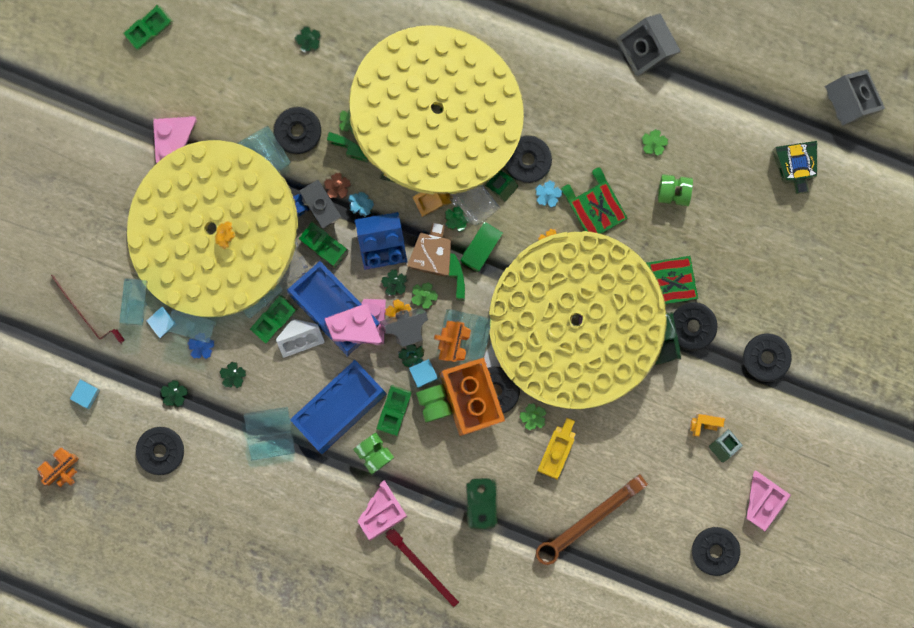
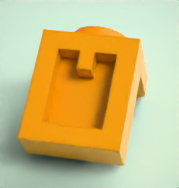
(428, 203)
(709, 423)

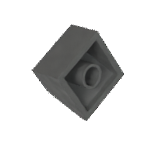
(648, 44)
(854, 97)

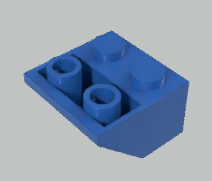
(381, 240)

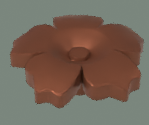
(337, 186)

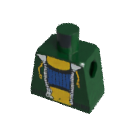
(797, 164)

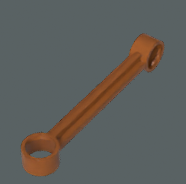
(594, 517)

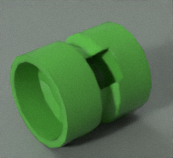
(667, 190)
(434, 403)
(373, 453)

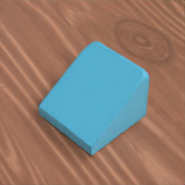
(159, 321)
(423, 373)
(84, 394)

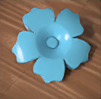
(548, 193)
(360, 203)

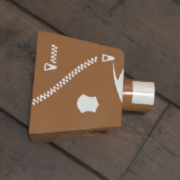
(431, 252)

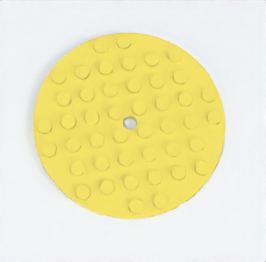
(431, 150)
(170, 221)
(619, 327)

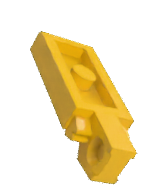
(557, 450)

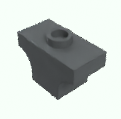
(320, 204)
(406, 326)

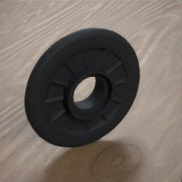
(290, 118)
(540, 166)
(707, 325)
(761, 370)
(510, 390)
(172, 457)
(730, 551)

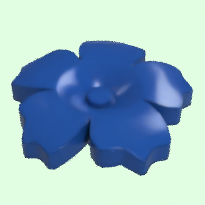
(200, 348)

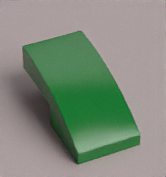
(148, 27)
(353, 150)
(323, 244)
(481, 247)
(456, 272)
(273, 319)
(394, 410)

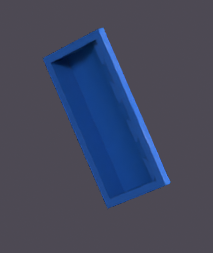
(323, 296)
(338, 407)

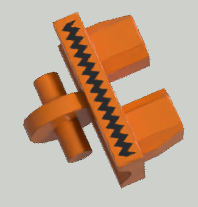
(450, 341)
(66, 461)

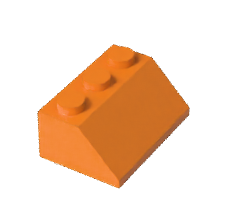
(471, 396)

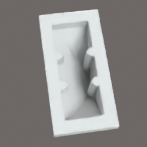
(298, 337)

